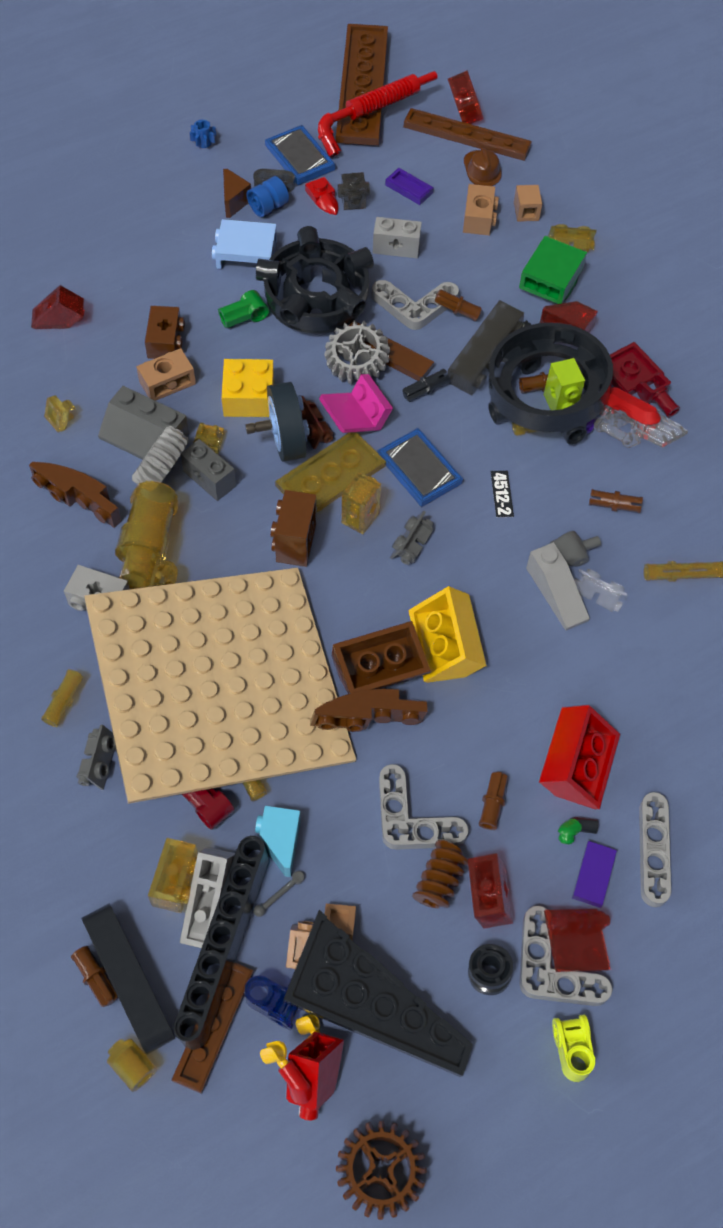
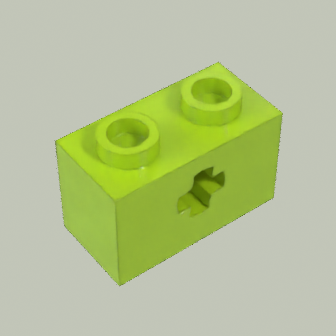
(563, 384)

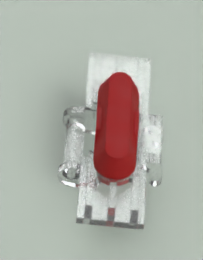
(645, 420)

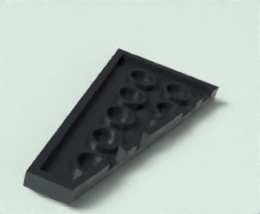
(361, 995)

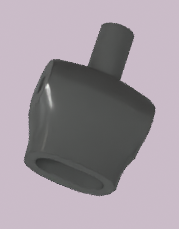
(574, 549)

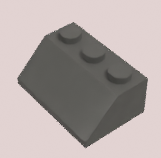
(136, 422)

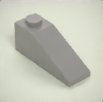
(557, 585)
(206, 887)

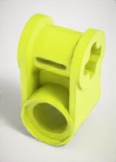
(574, 1040)

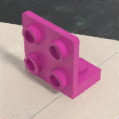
(361, 409)

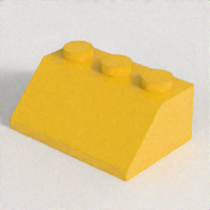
(448, 635)

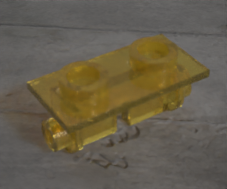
(581, 237)

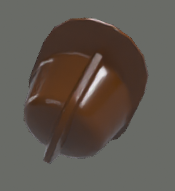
(482, 167)

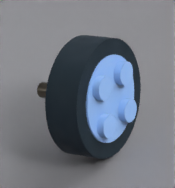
(285, 421)

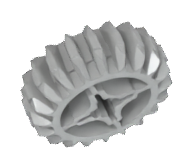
(348, 344)
(161, 456)

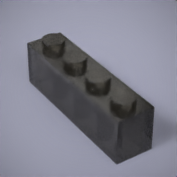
(472, 364)

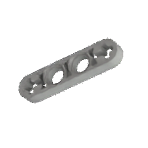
(651, 848)

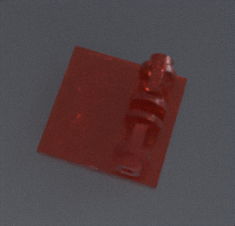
(577, 939)

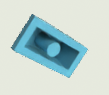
(280, 833)

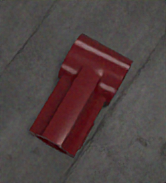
(210, 806)

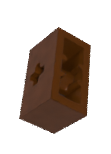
(163, 331)

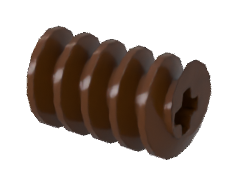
(440, 875)

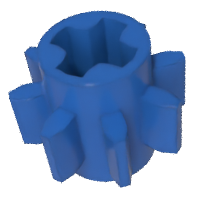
(202, 133)

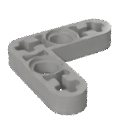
(411, 308)
(401, 822)
(549, 976)

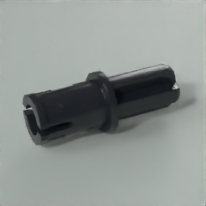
(425, 385)

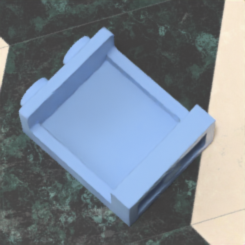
(244, 241)

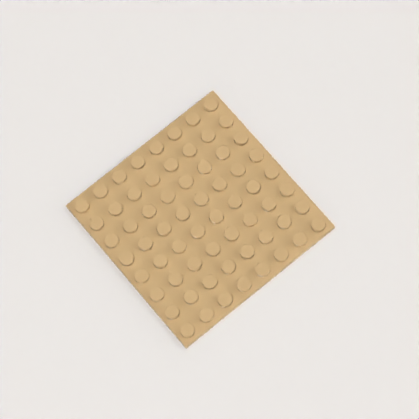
(213, 683)

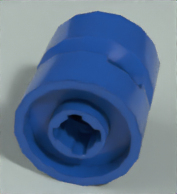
(267, 196)

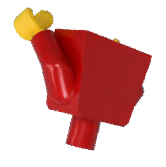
(310, 1067)

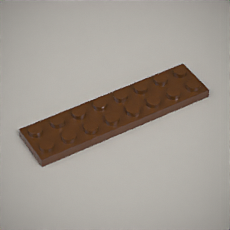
(361, 74)

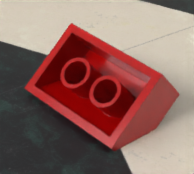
(580, 756)

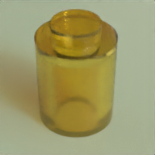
(130, 1064)

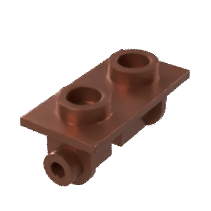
(317, 430)

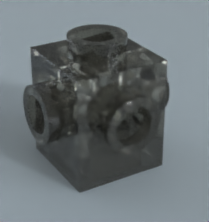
(353, 186)

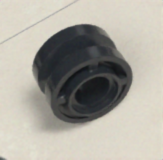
(490, 983)

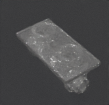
(609, 593)

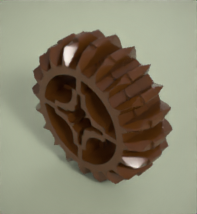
(404, 1151)

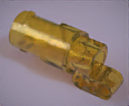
(145, 536)

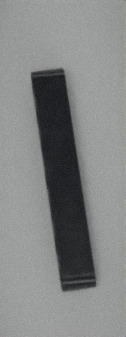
(226, 953)

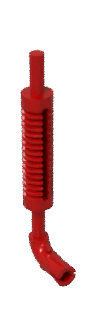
(370, 102)

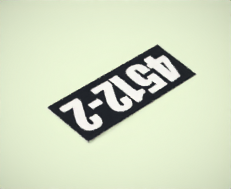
(502, 494)

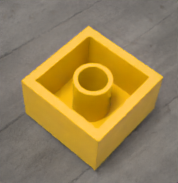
(246, 387)

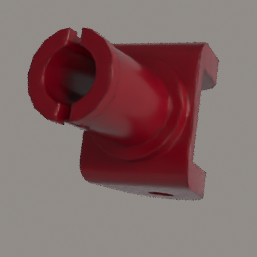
(658, 395)

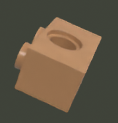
(479, 209)
(166, 374)

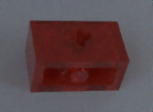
(465, 98)
(490, 891)

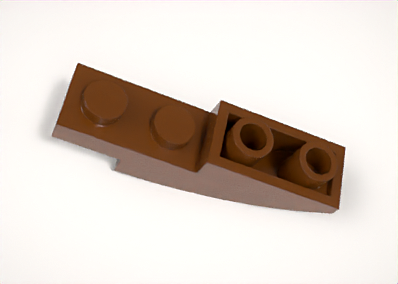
(74, 486)
(359, 708)

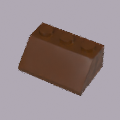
(380, 658)

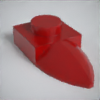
(323, 195)

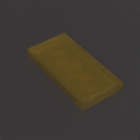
(333, 469)

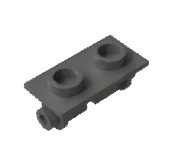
(405, 544)
(101, 749)

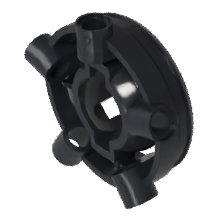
(296, 261)

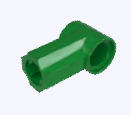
(248, 307)

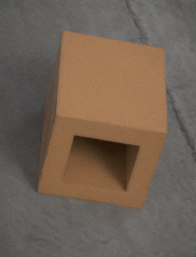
(527, 203)

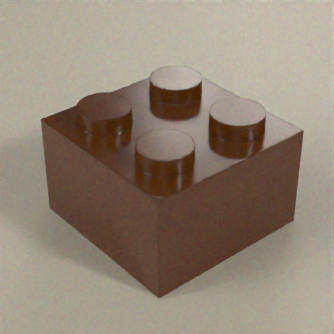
(294, 528)

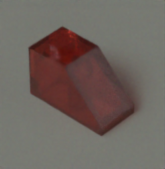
(58, 310)
(570, 313)

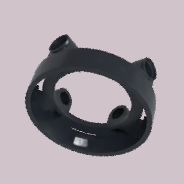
(525, 350)

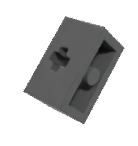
(208, 470)

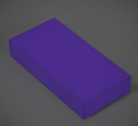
(409, 186)
(594, 874)

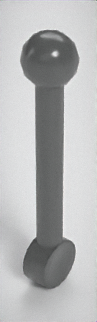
(297, 878)

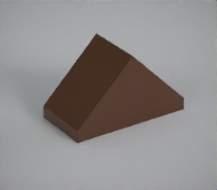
(234, 192)

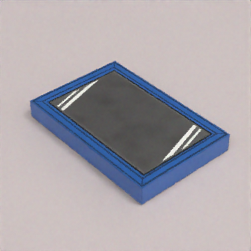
(300, 154)
(420, 467)

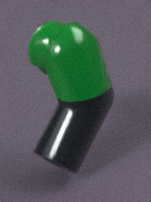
(574, 826)

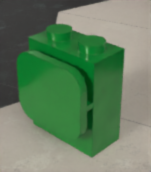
(553, 270)

